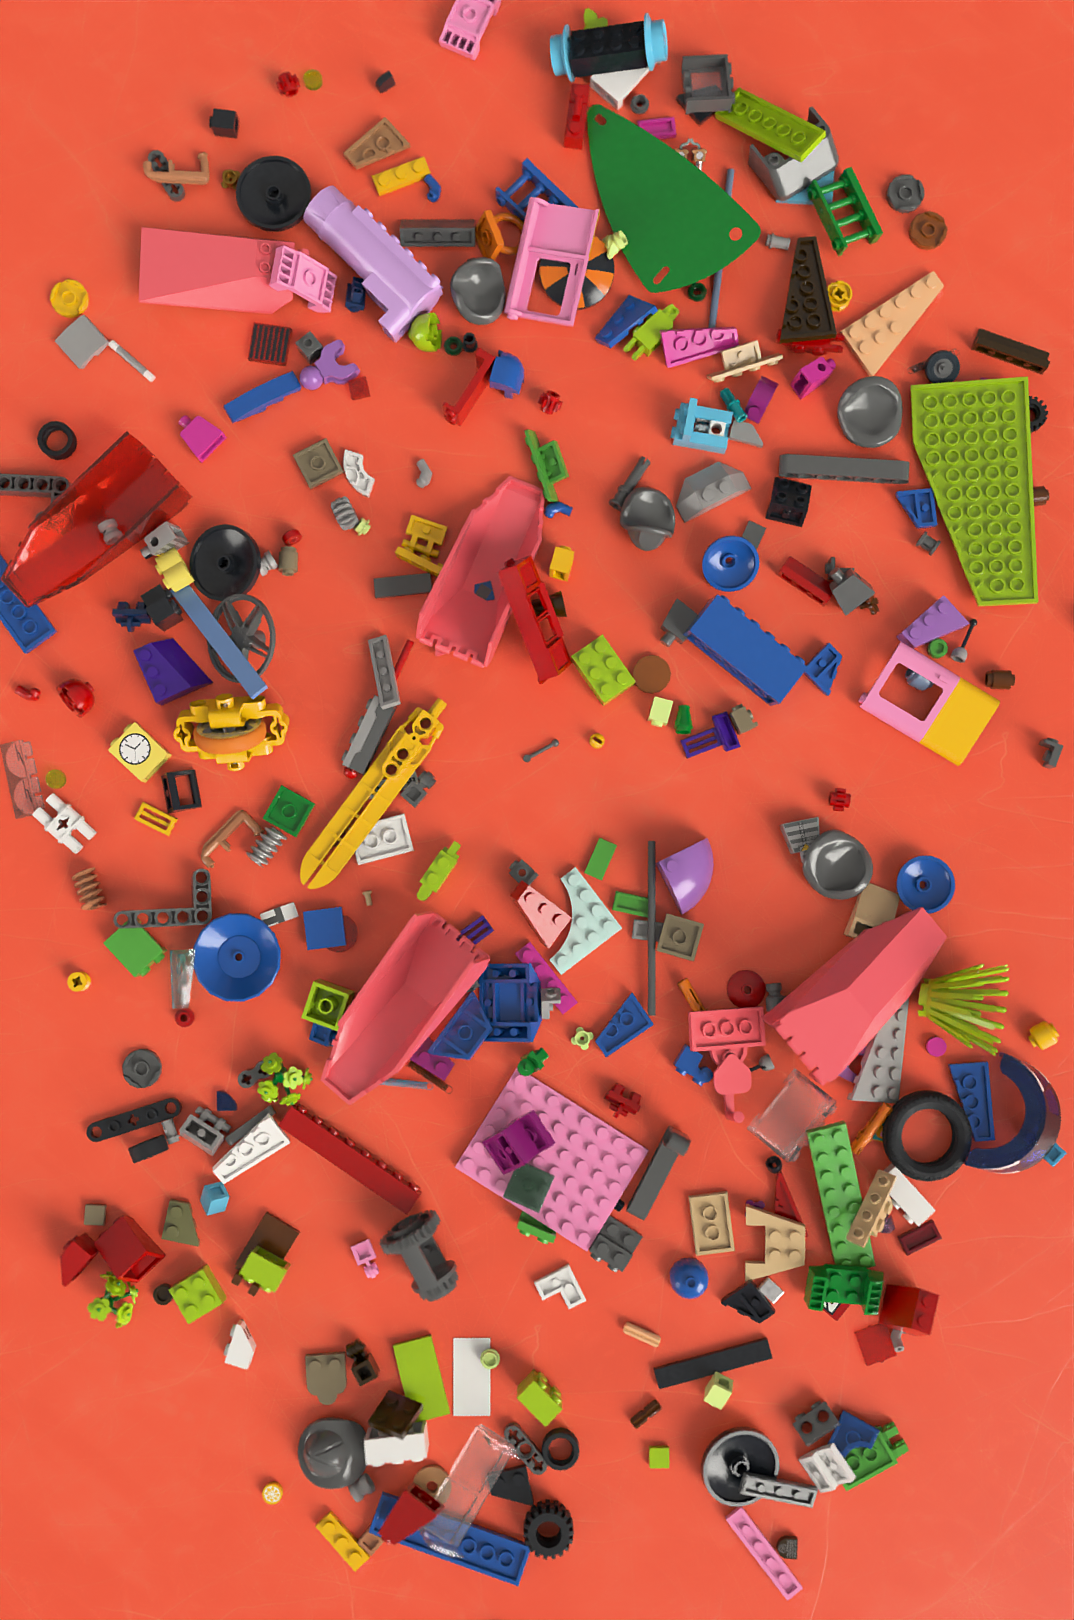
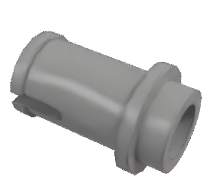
(777, 242)
(170, 1131)

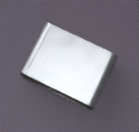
(771, 1290)

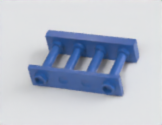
(542, 185)

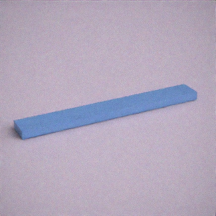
(220, 641)

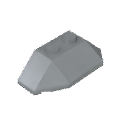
(710, 489)

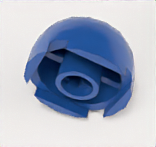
(689, 1278)

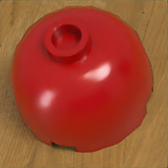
(77, 696)

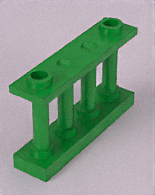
(859, 203)

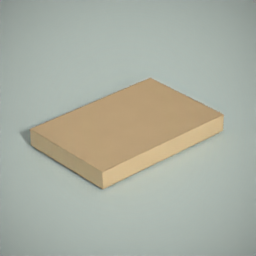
(711, 1223)

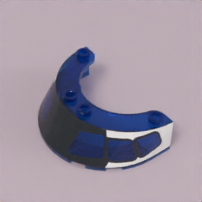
(1039, 1127)

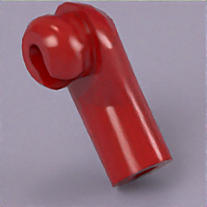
(32, 695)

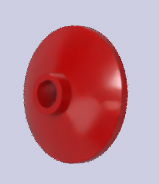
(736, 987)

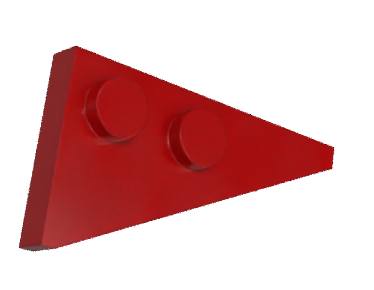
(784, 1201)

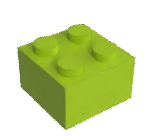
(327, 1003)
(264, 1269)
(197, 1294)
(540, 1397)

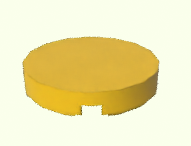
(69, 298)

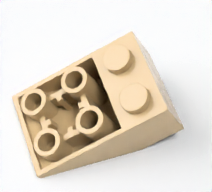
(871, 909)

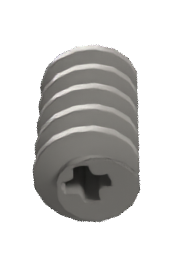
(266, 846)

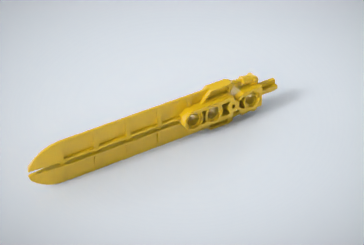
(378, 804)

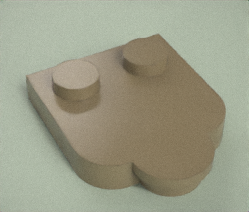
(326, 1375)

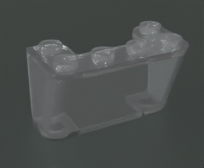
(793, 1111)

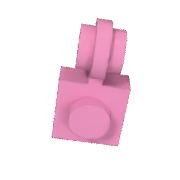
(364, 1253)

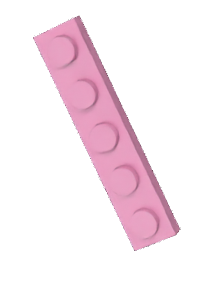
(764, 1552)

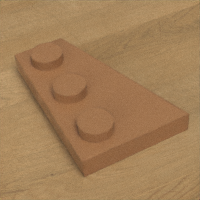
(376, 144)

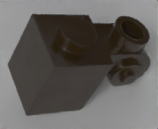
(364, 1365)

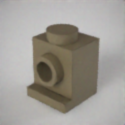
(742, 719)

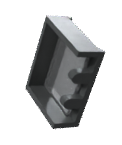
(707, 83)

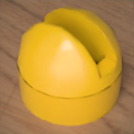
(593, 743)

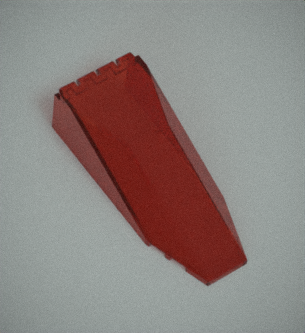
(65, 538)

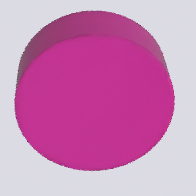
(936, 1046)

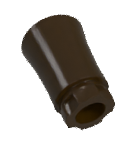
(557, 602)

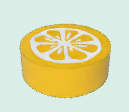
(272, 1493)

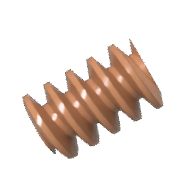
(88, 890)

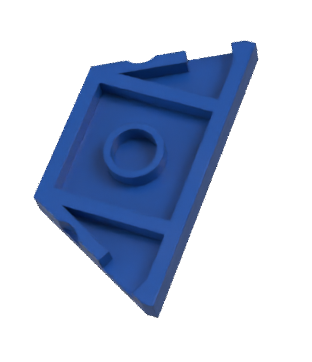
(463, 1032)

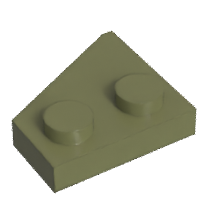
(180, 1224)

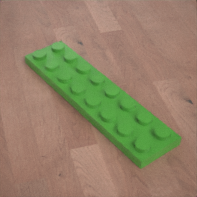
(838, 1191)

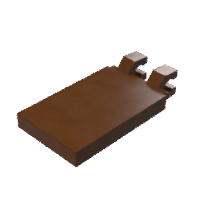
(270, 1235)

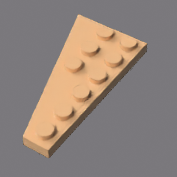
(882, 330)

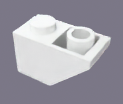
(242, 1346)

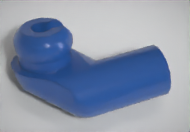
(435, 188)
(557, 507)

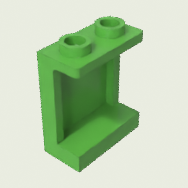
(135, 949)

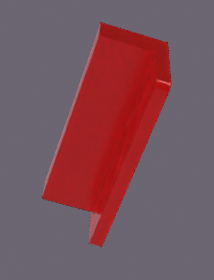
(806, 581)

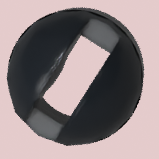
(774, 1159)

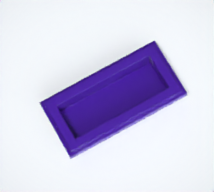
(725, 731)

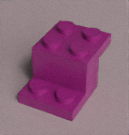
(518, 1142)

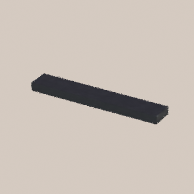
(709, 1363)

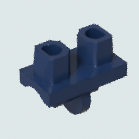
(355, 295)
(131, 617)

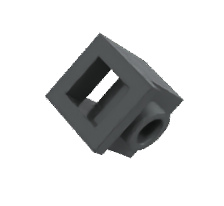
(530, 875)

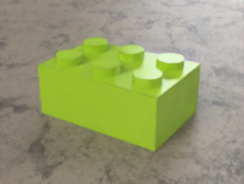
(602, 670)

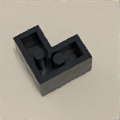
(161, 608)

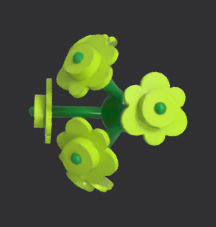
(289, 1079)
(102, 1306)

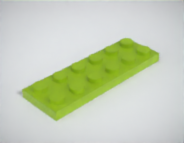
(772, 125)

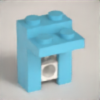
(710, 417)

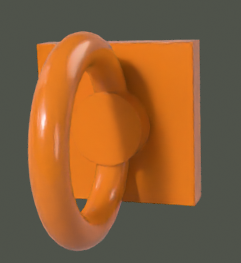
(489, 236)

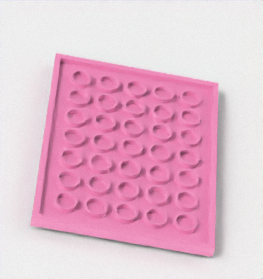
(588, 1159)

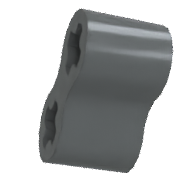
(255, 1073)

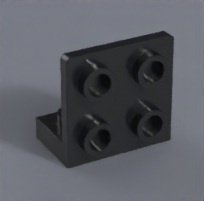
(789, 502)

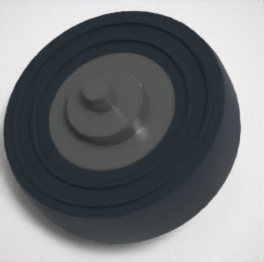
(942, 367)

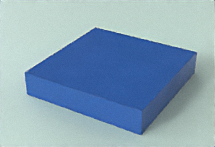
(324, 928)

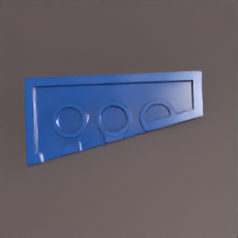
(974, 1092)

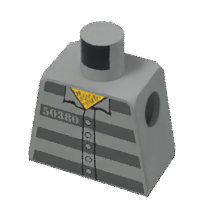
(163, 539)
(800, 835)

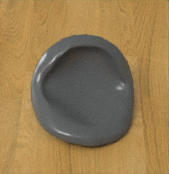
(870, 412)
(837, 865)
(332, 1452)

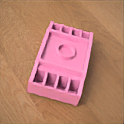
(466, 26)
(304, 277)

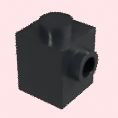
(224, 123)

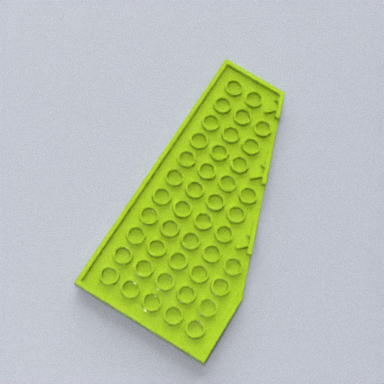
(980, 468)

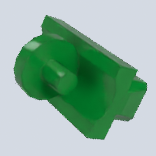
(532, 1062)

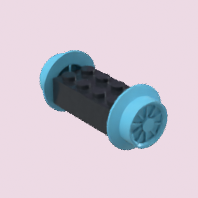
(609, 48)

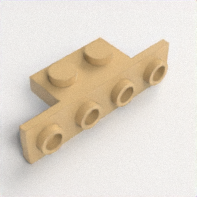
(743, 358)
(873, 1209)

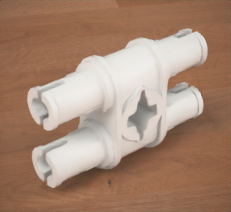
(65, 812)

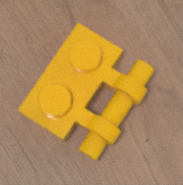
(425, 530)

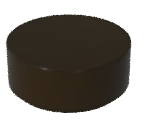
(162, 1295)

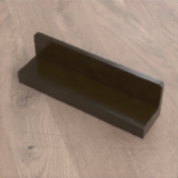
(1011, 351)

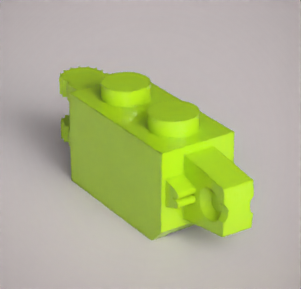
(648, 336)
(438, 871)

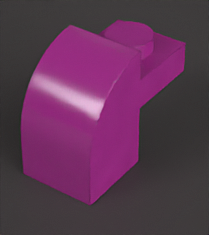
(760, 399)

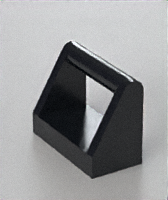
(171, 792)

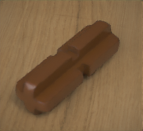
(642, 1416)

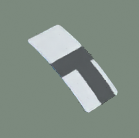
(279, 914)

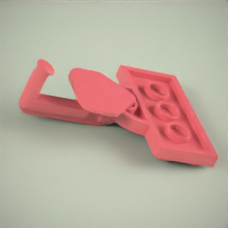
(726, 1033)

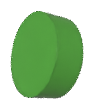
(937, 648)

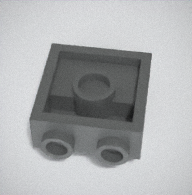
(615, 1244)

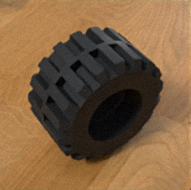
(548, 1545)

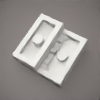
(827, 1468)

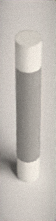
(131, 360)

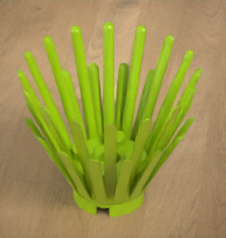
(942, 1007)

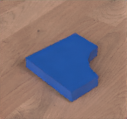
(852, 1434)

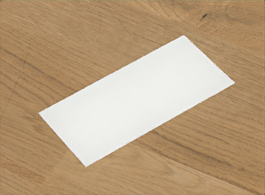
(470, 1378)

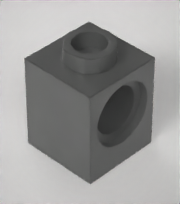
(309, 347)

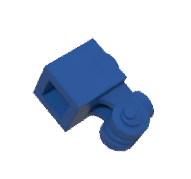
(688, 1063)

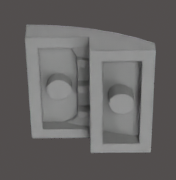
(82, 341)

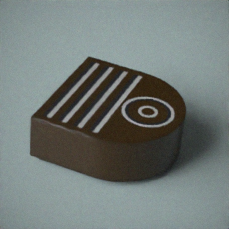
(787, 1547)

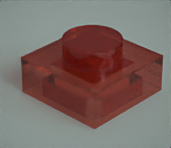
(359, 388)

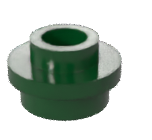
(697, 287)
(450, 341)

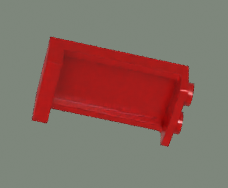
(459, 412)

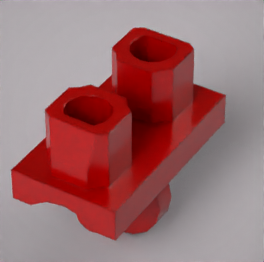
(623, 1104)

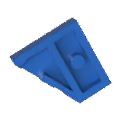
(919, 506)
(823, 668)

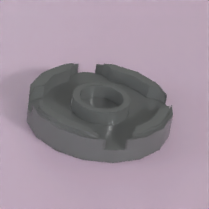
(905, 194)
(142, 1068)

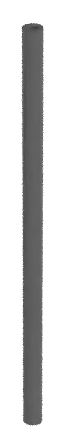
(651, 929)

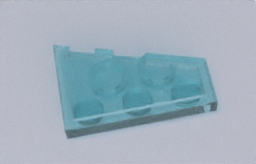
(181, 976)

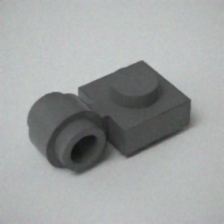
(414, 792)

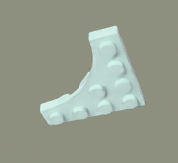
(589, 926)

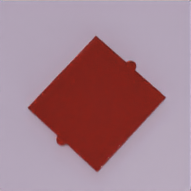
(875, 1344)

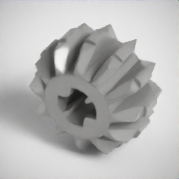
(344, 513)

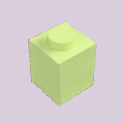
(660, 711)
(718, 1390)

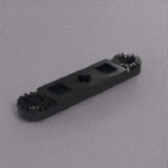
(121, 1123)

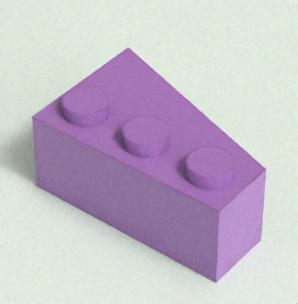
(932, 624)

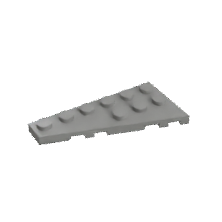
(882, 1062)

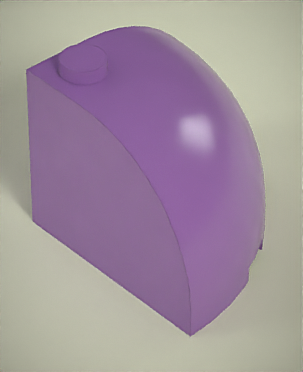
(688, 874)

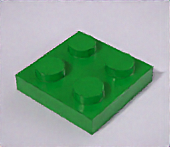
(289, 811)

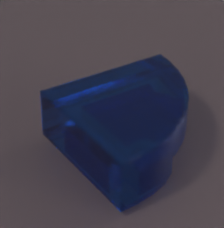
(225, 1102)

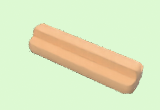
(641, 1334)

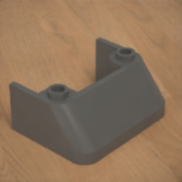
(790, 176)

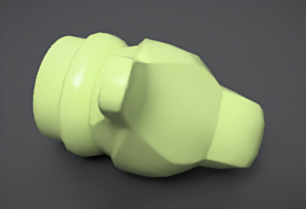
(614, 243)

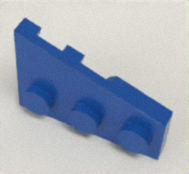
(629, 314)
(624, 1026)

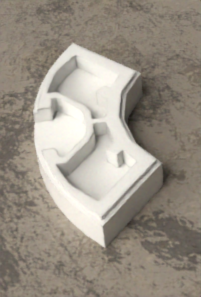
(356, 474)

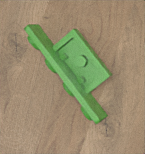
(548, 463)

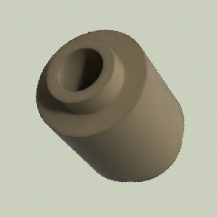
(288, 561)

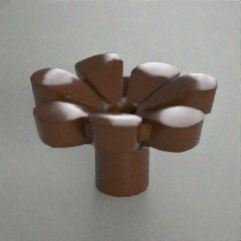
(870, 604)

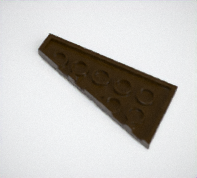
(808, 304)

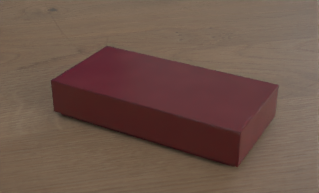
(919, 1237)

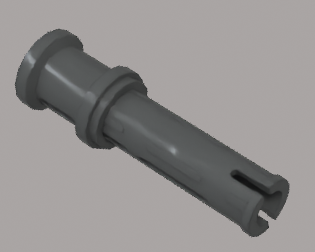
(630, 483)

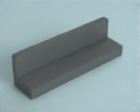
(437, 233)

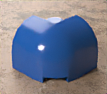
(507, 374)

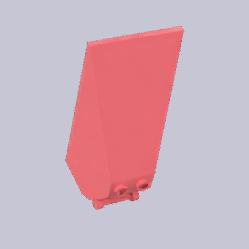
(210, 271)

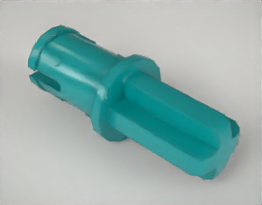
(733, 405)

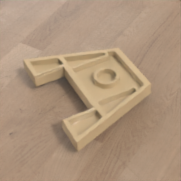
(782, 1243)

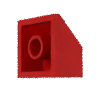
(76, 1257)

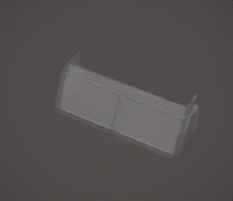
(467, 1489)

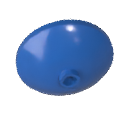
(734, 574)
(938, 883)

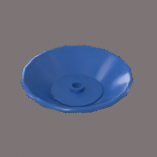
(217, 962)

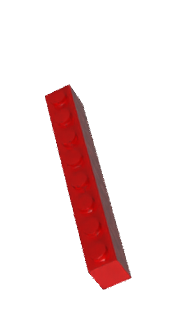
(350, 1159)

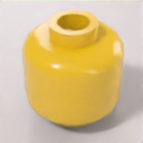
(1043, 1035)

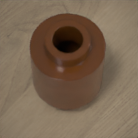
(1040, 495)
(999, 679)

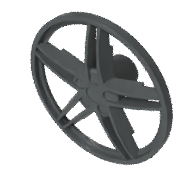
(245, 634)

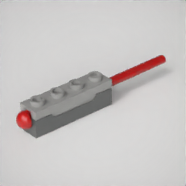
(371, 728)

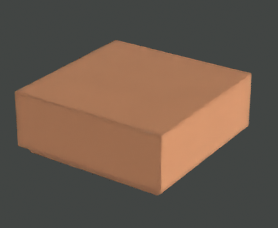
(370, 1542)

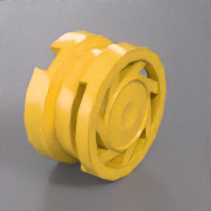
(839, 295)

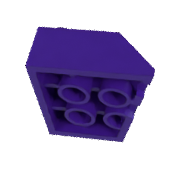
(169, 670)

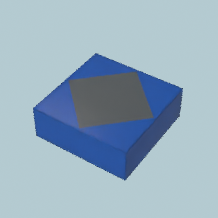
(484, 590)

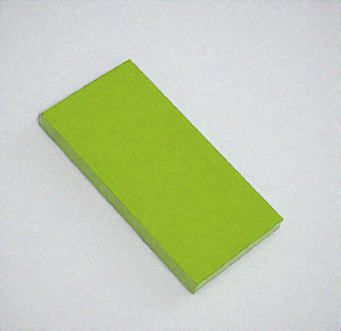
(422, 1376)

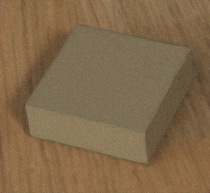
(95, 1214)

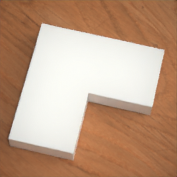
(561, 1281)

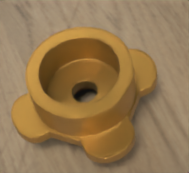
(227, 175)

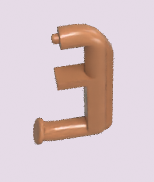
(180, 177)
(224, 832)

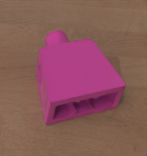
(812, 376)
(200, 436)

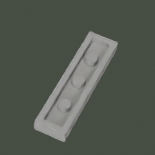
(384, 672)

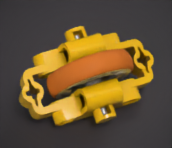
(231, 729)

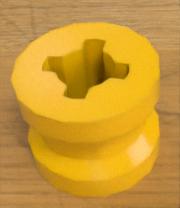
(83, 981)

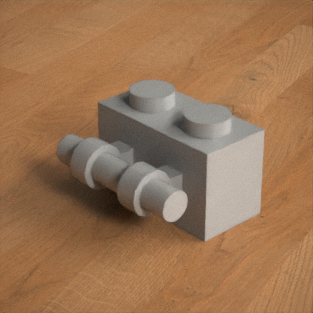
(202, 1134)

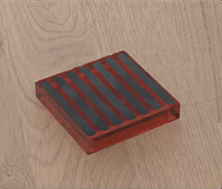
(269, 344)

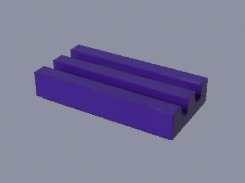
(686, 748)
(486, 924)

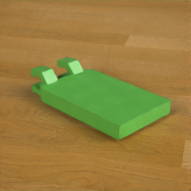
(870, 1462)

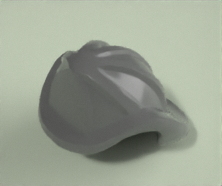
(479, 290)
(647, 517)

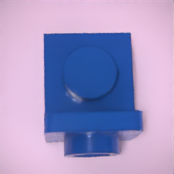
(322, 1035)

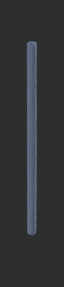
(718, 275)

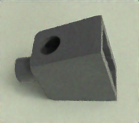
(849, 589)
(677, 623)

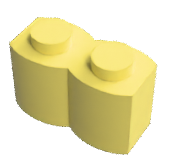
(174, 570)

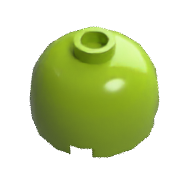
(425, 332)

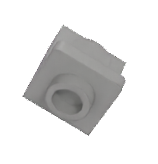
(549, 997)

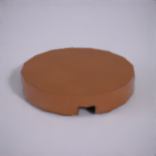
(928, 230)
(651, 674)

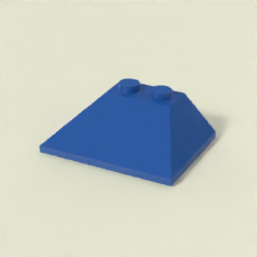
(511, 1001)

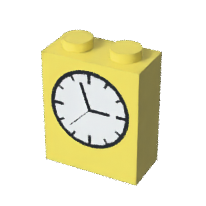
(139, 752)

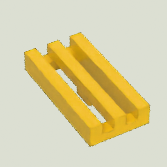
(141, 811)

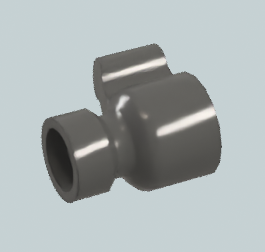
(774, 995)

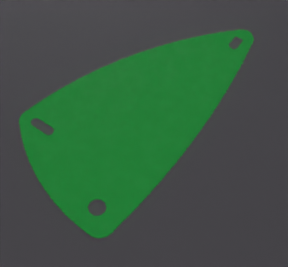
(663, 205)

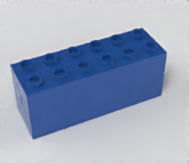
(745, 650)

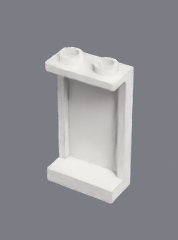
(617, 85)

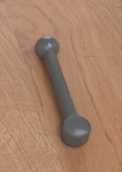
(527, 758)

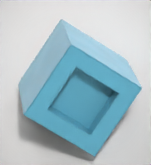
(214, 1198)

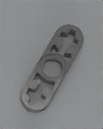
(165, 168)
(245, 1128)
(526, 1440)

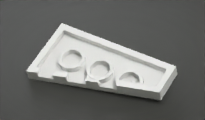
(251, 1149)

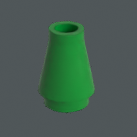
(683, 720)

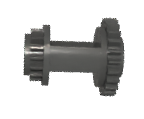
(415, 1243)

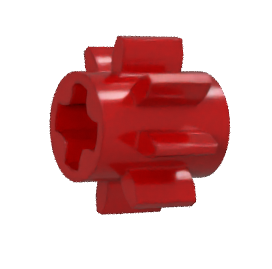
(288, 84)
(550, 402)
(839, 799)

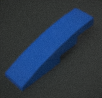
(262, 397)

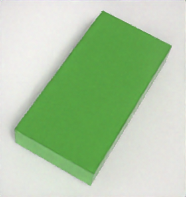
(600, 859)
(630, 904)

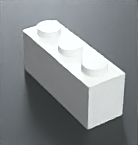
(908, 1198)

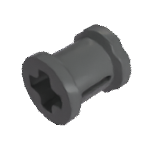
(928, 543)

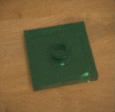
(529, 1187)

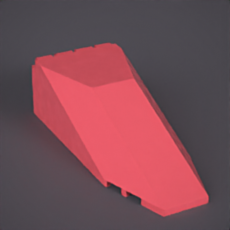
(498, 530)
(856, 992)
(401, 1004)

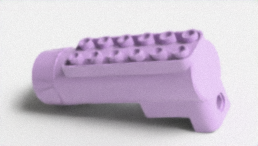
(388, 271)

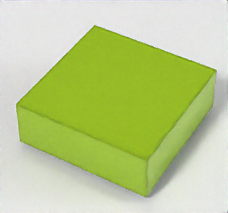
(659, 1456)

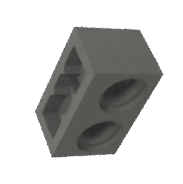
(819, 1428)

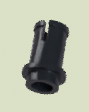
(469, 343)

